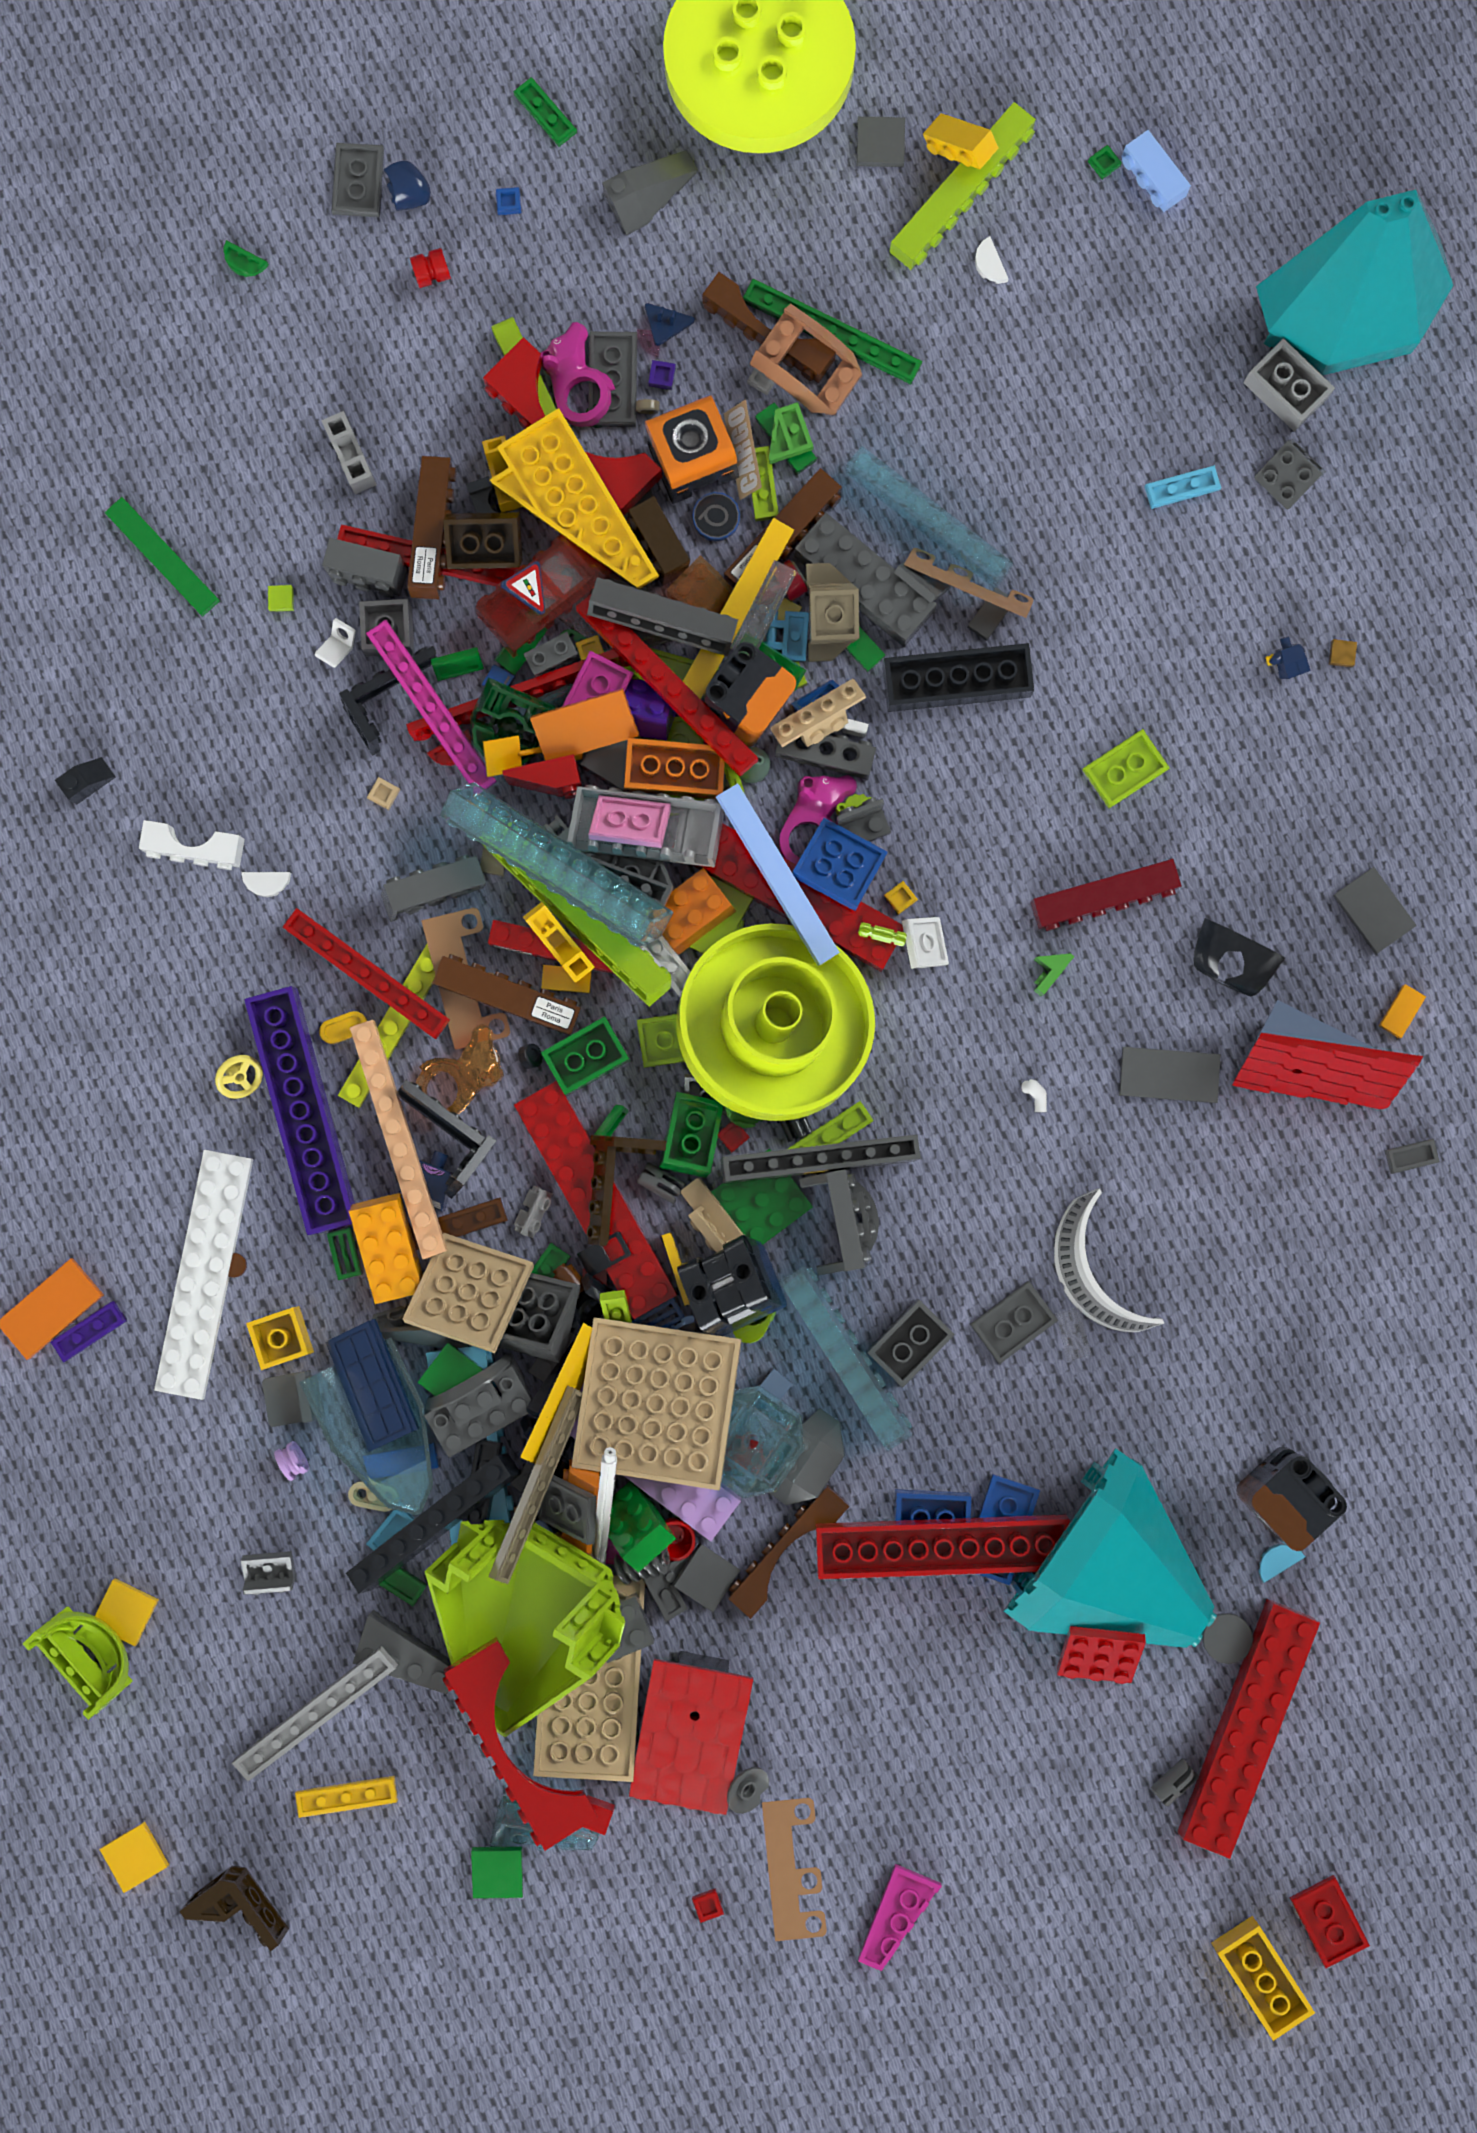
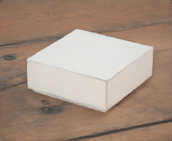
(855, 728)

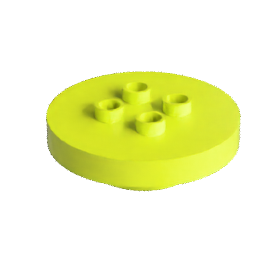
(759, 69)
(772, 1026)

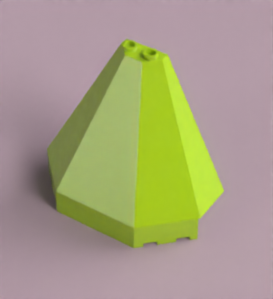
(552, 1617)

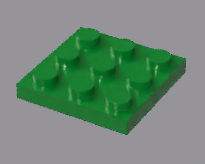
(763, 1205)

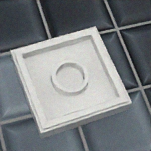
(925, 942)

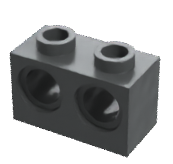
(552, 655)

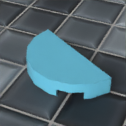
(1277, 1559)

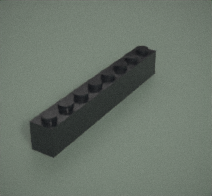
(433, 1523)

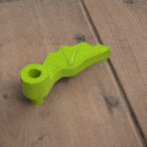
(855, 801)

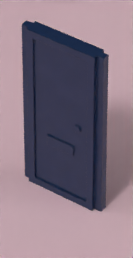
(372, 1385)

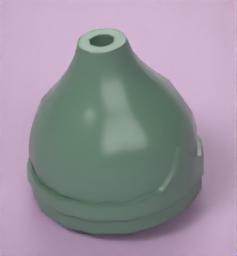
(760, 769)

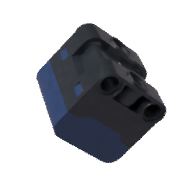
(732, 1286)

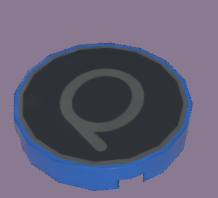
(716, 516)

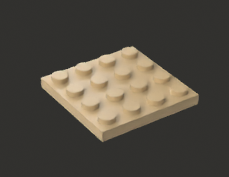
(469, 1293)

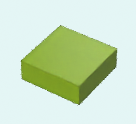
(280, 598)

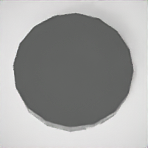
(1227, 1638)

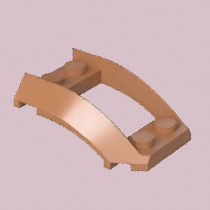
(779, 343)

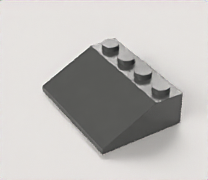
(542, 1318)

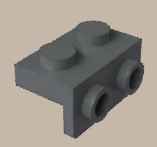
(268, 1572)

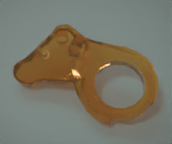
(474, 1069)

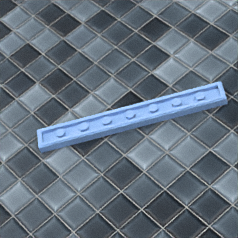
(777, 874)

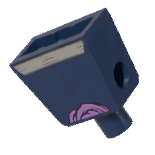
(436, 1178)

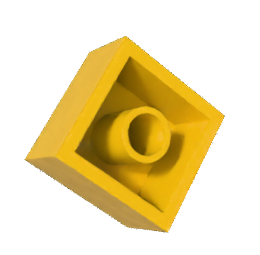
(280, 1337)

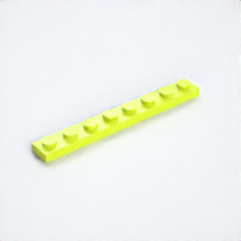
(391, 1028)

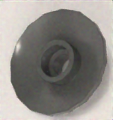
(746, 1790)

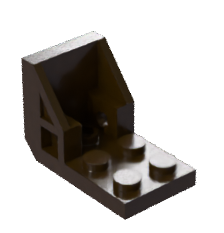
(233, 1892)

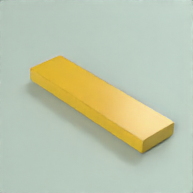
(346, 1796)

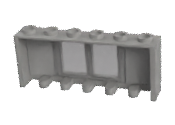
(689, 838)

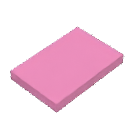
(629, 821)

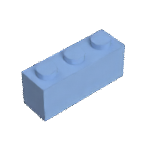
(1155, 171)

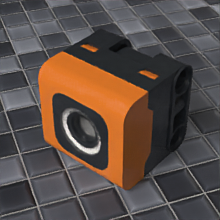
(691, 448)
(748, 692)

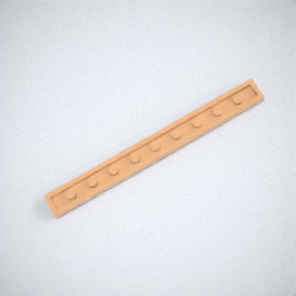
(398, 1139)

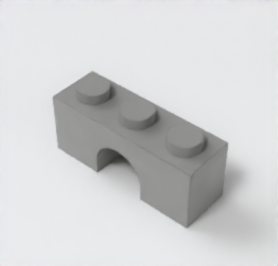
(349, 452)

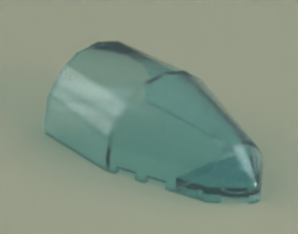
(395, 1472)

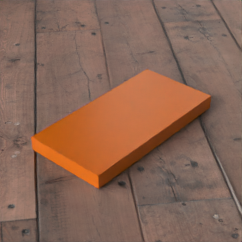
(585, 725)
(50, 1309)

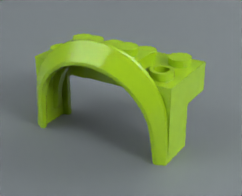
(60, 1646)

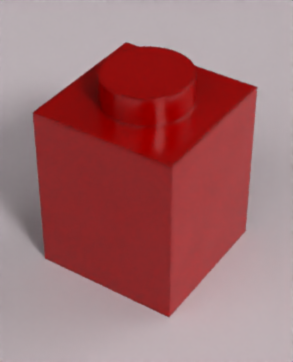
(604, 1813)

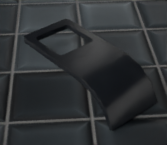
(596, 1259)

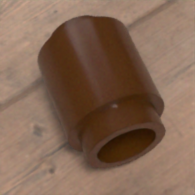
(568, 1274)

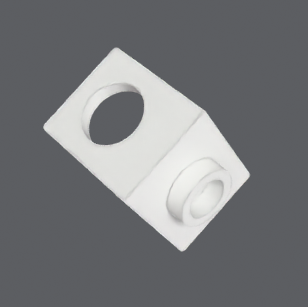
(336, 646)

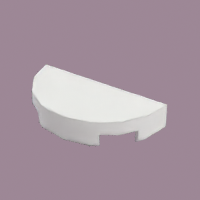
(988, 262)
(266, 883)

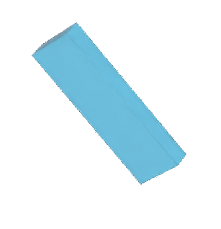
(1182, 487)

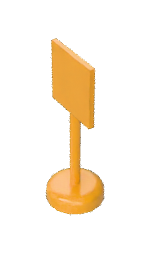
(506, 754)

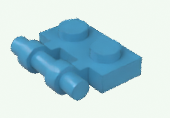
(794, 635)

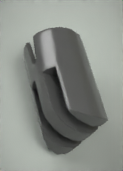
(660, 1182)
(1174, 1782)

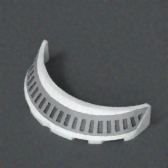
(1077, 1277)

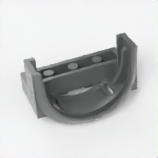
(855, 1238)
(477, 1405)

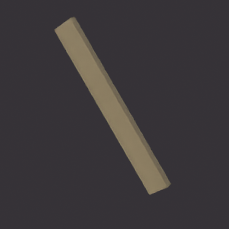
(537, 1486)

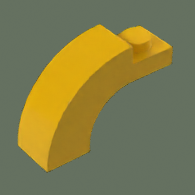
(497, 465)
(558, 942)

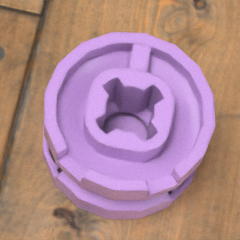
(291, 1461)

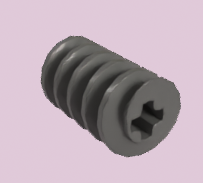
(658, 1565)

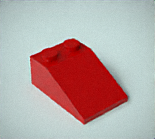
(552, 776)

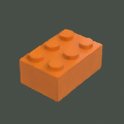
(697, 910)

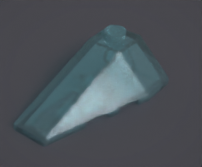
(512, 1832)

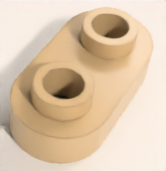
(369, 1501)

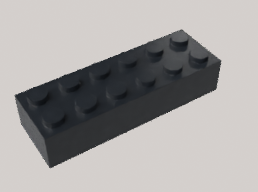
(958, 677)

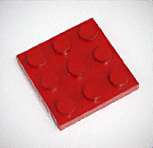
(1101, 1654)

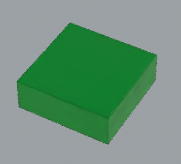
(1104, 162)

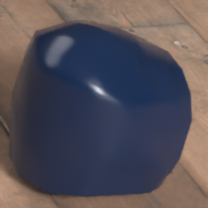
(407, 186)

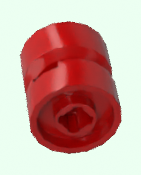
(430, 268)

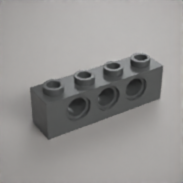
(859, 767)

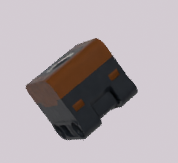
(1291, 1498)

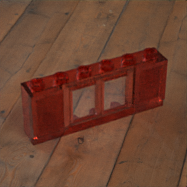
(566, 577)

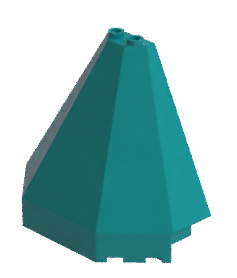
(1360, 287)
(1117, 1567)

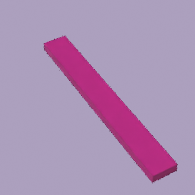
(429, 705)

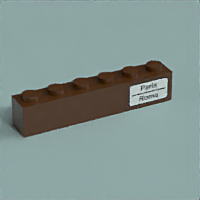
(799, 514)
(428, 540)
(506, 995)

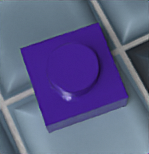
(662, 375)

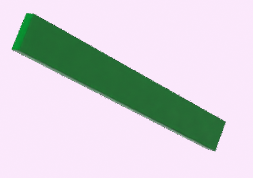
(861, 344)

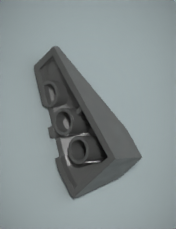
(644, 190)

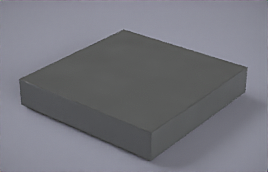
(881, 141)
(925, 585)
(706, 1577)

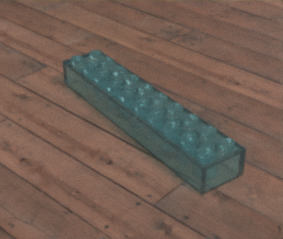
(556, 864)

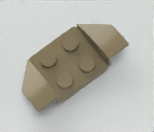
(831, 612)

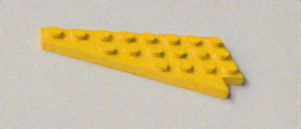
(562, 488)

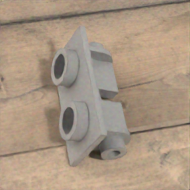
(538, 1202)

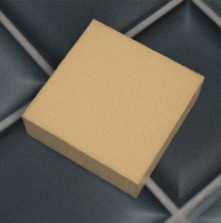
(383, 793)

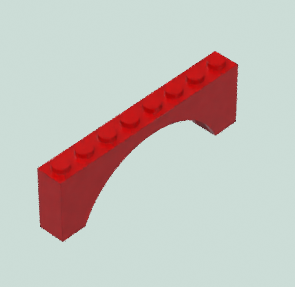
(516, 386)
(548, 1810)

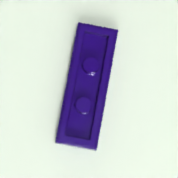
(88, 1331)

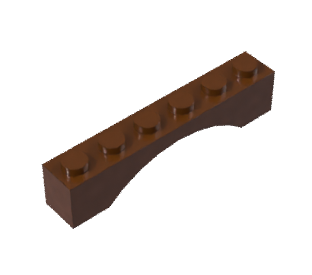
(806, 355)
(752, 1590)

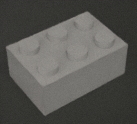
(1288, 385)

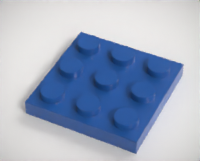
(839, 864)

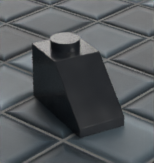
(85, 779)

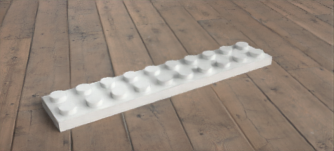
(203, 1275)

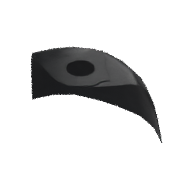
(1259, 961)

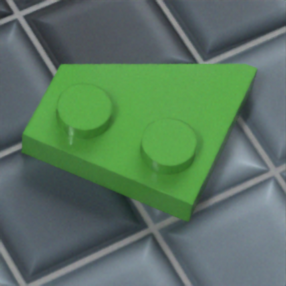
(789, 434)

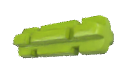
(882, 934)

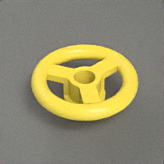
(236, 1073)

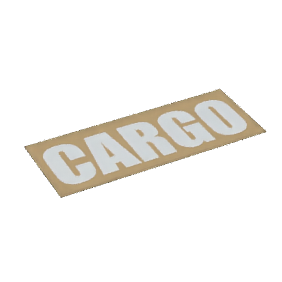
(741, 436)

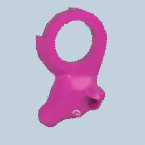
(566, 367)
(815, 801)

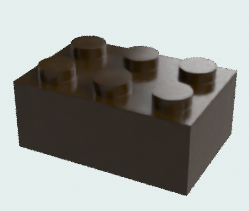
(483, 540)
(658, 540)

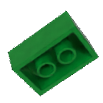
(585, 1056)
(637, 1527)

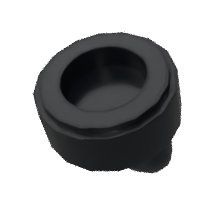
(530, 1056)

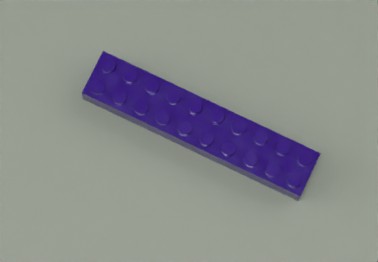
(301, 1109)

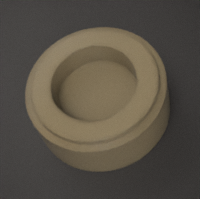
(647, 406)

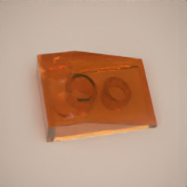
(701, 587)

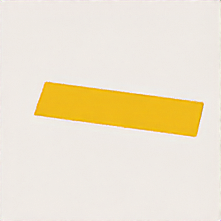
(571, 1375)

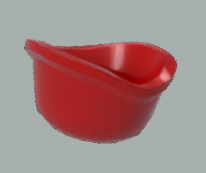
(684, 1541)

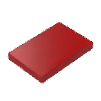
(1329, 1921)

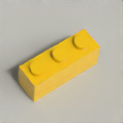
(960, 141)

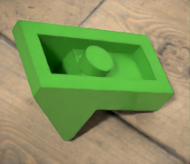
(1054, 965)

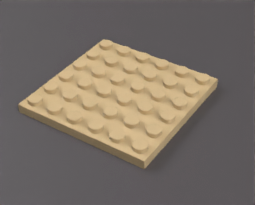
(657, 1402)

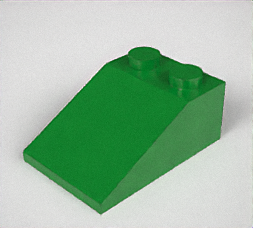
(691, 1135)

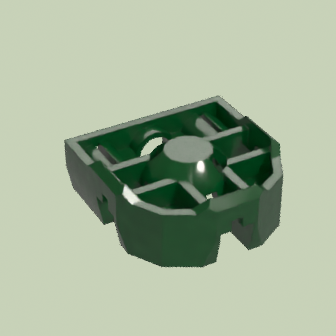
(494, 702)

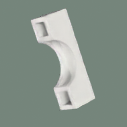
(220, 849)

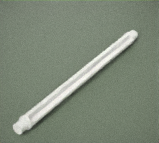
(604, 1504)

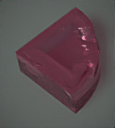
(646, 340)

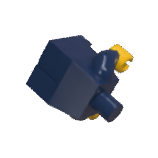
(1289, 659)

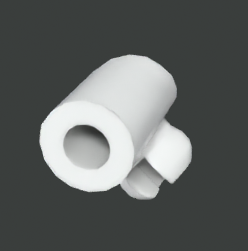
(1038, 1093)

